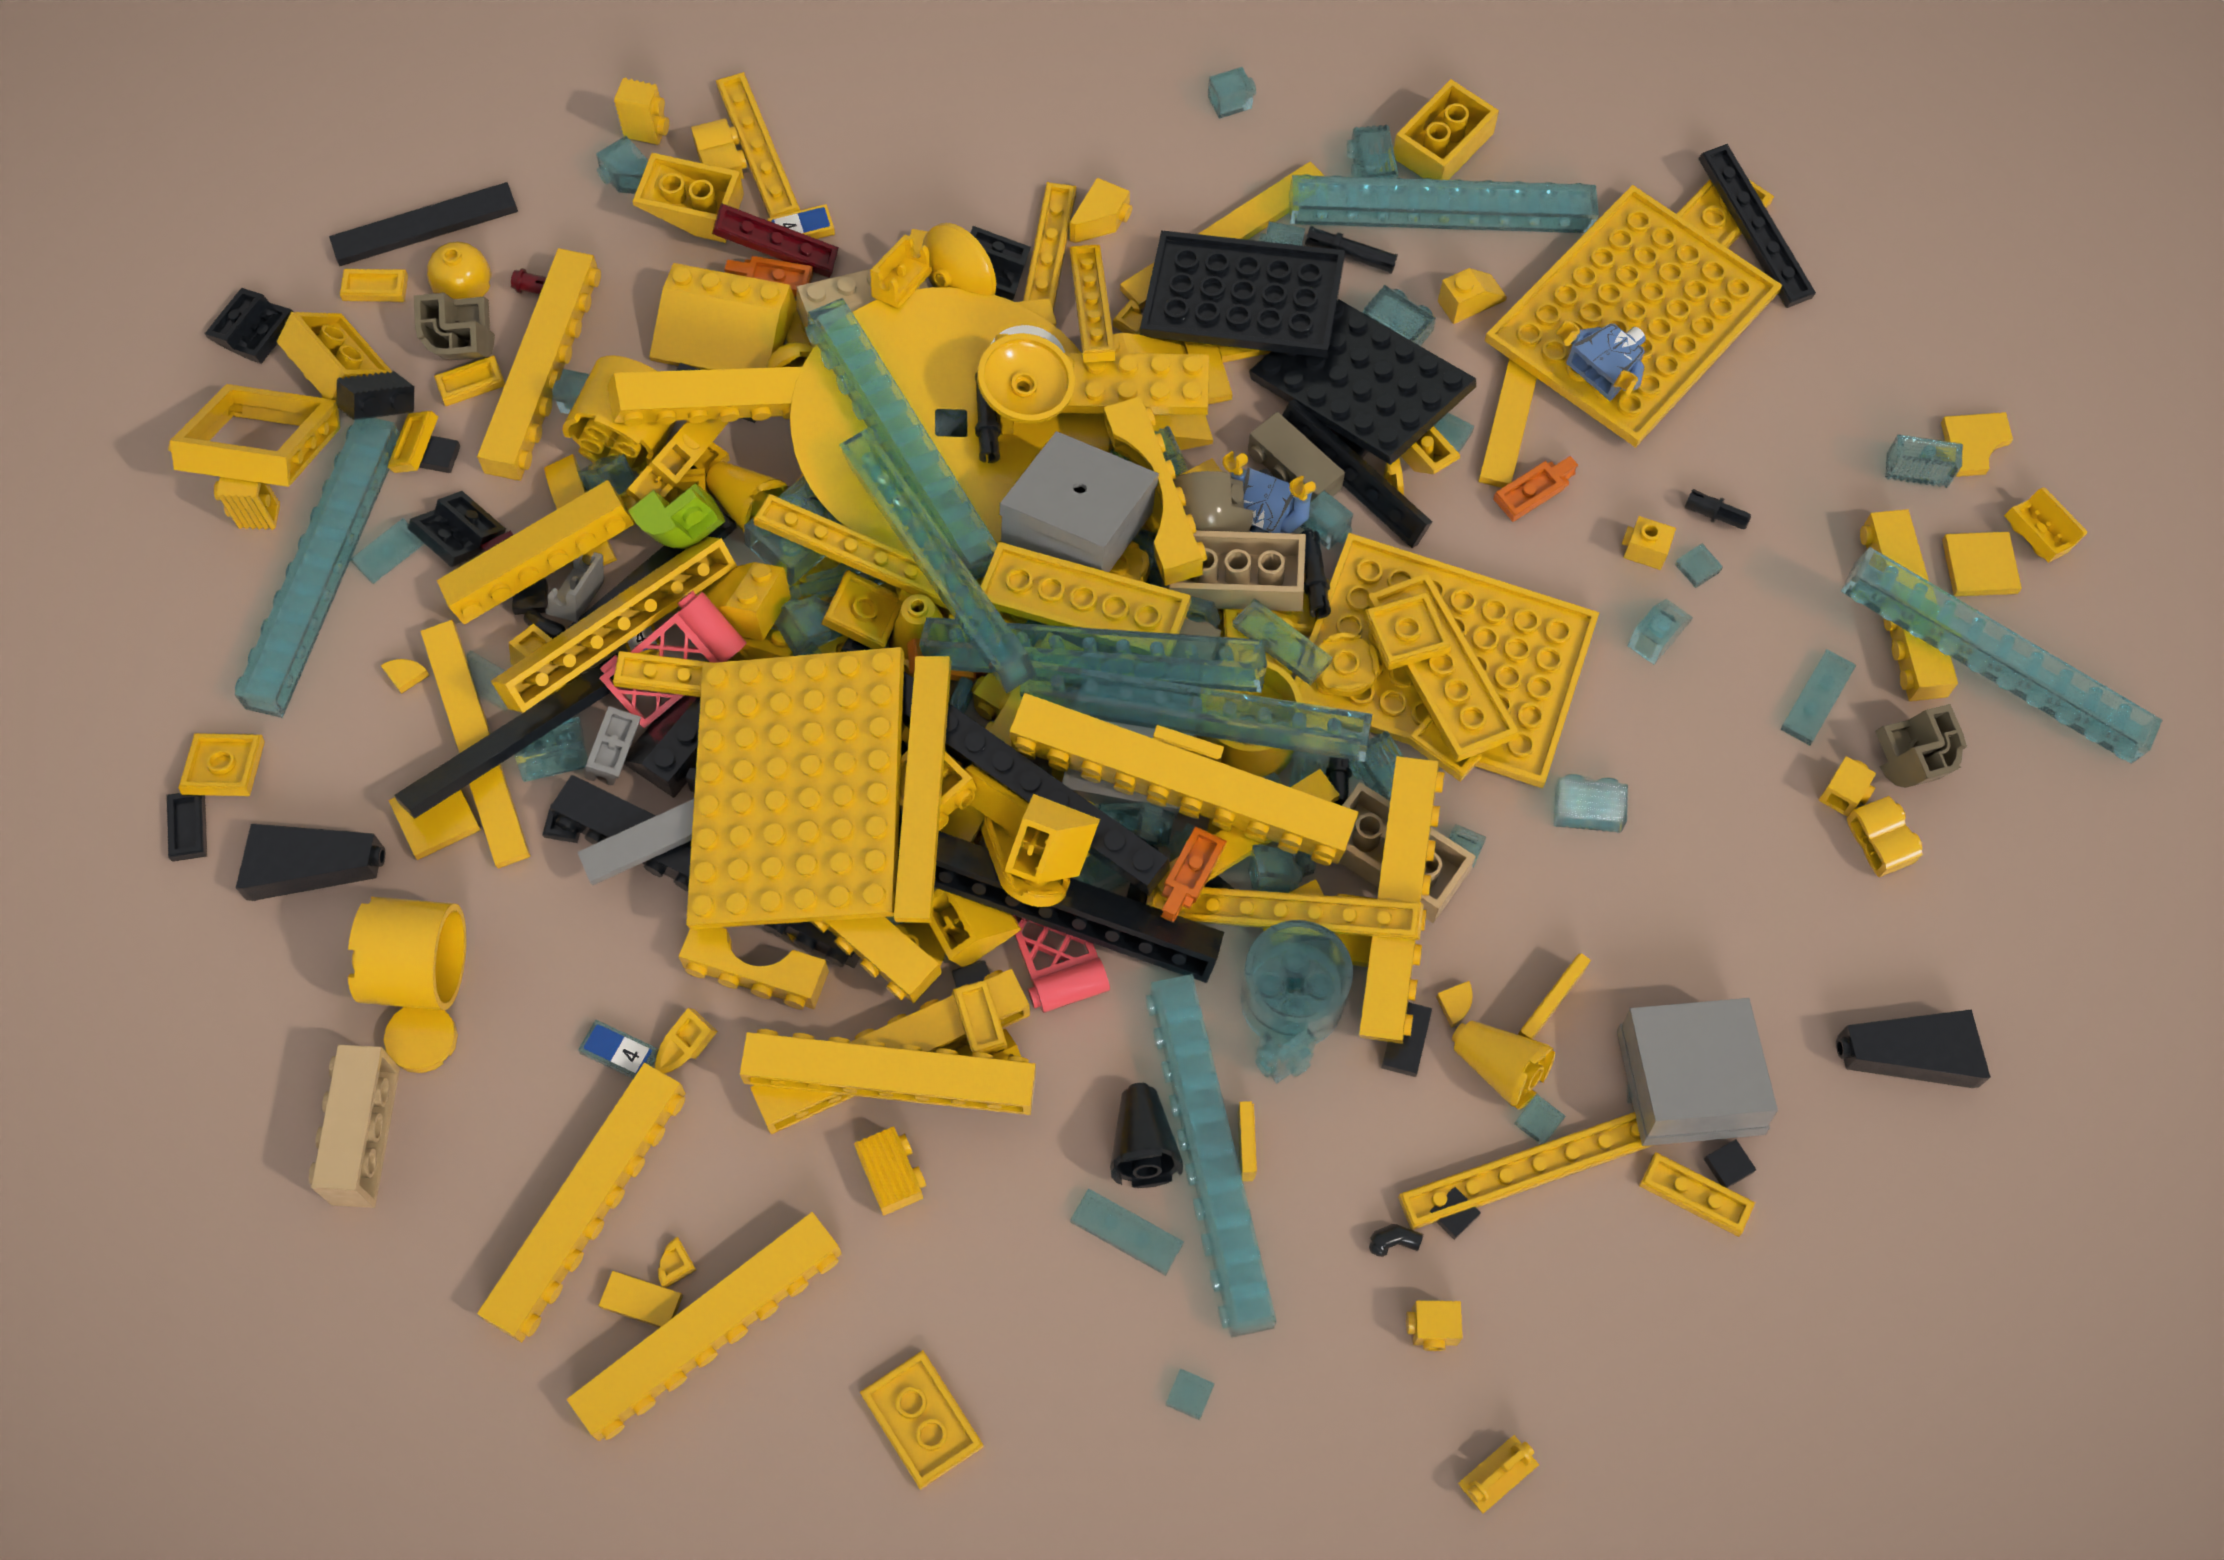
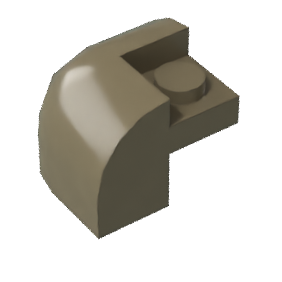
(454, 326)
(1215, 501)
(1922, 747)

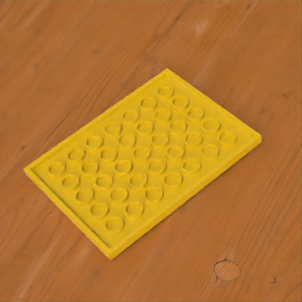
(1642, 272)
(1520, 637)
(797, 789)

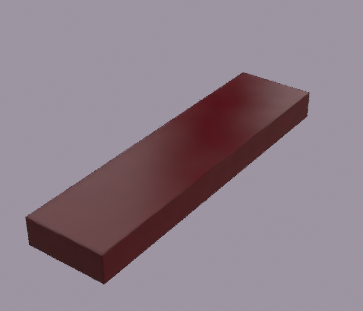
(774, 240)

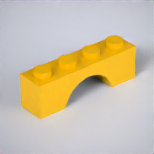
(794, 979)

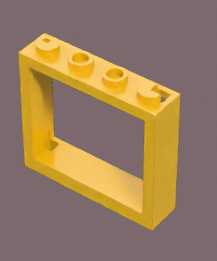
(195, 452)

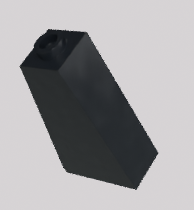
(305, 859)
(1921, 1048)

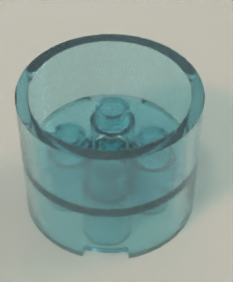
(1293, 957)

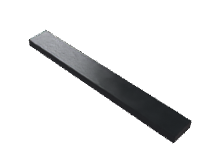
(503, 743)

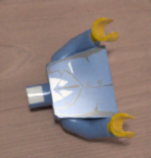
(1606, 356)
(1275, 503)

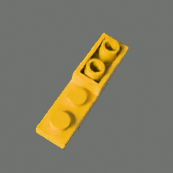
(675, 458)

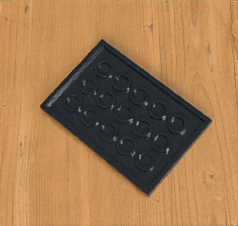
(1243, 293)
(1371, 385)

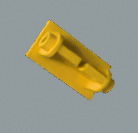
(1499, 1473)

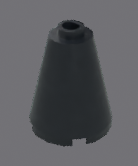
(1143, 1140)

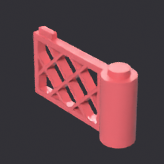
(706, 630)
(1063, 981)

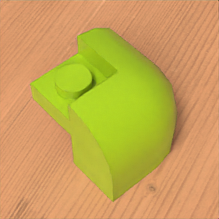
(682, 521)

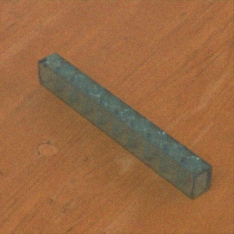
(1442, 204)
(899, 431)
(938, 561)
(317, 568)
(2002, 656)
(1167, 657)
(1204, 711)
(1212, 1157)

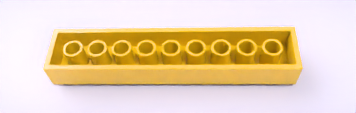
(1182, 779)

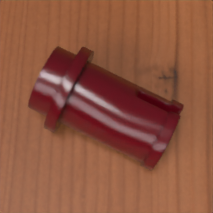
(527, 282)

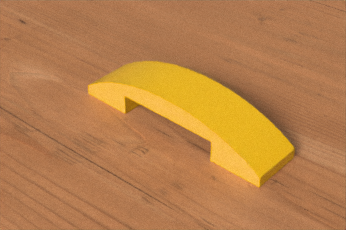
(566, 486)

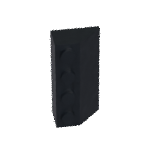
(668, 746)

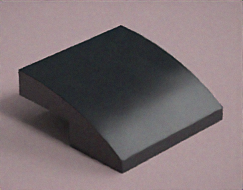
(1007, 260)
(249, 325)
(456, 528)

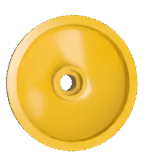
(959, 260)
(1026, 363)

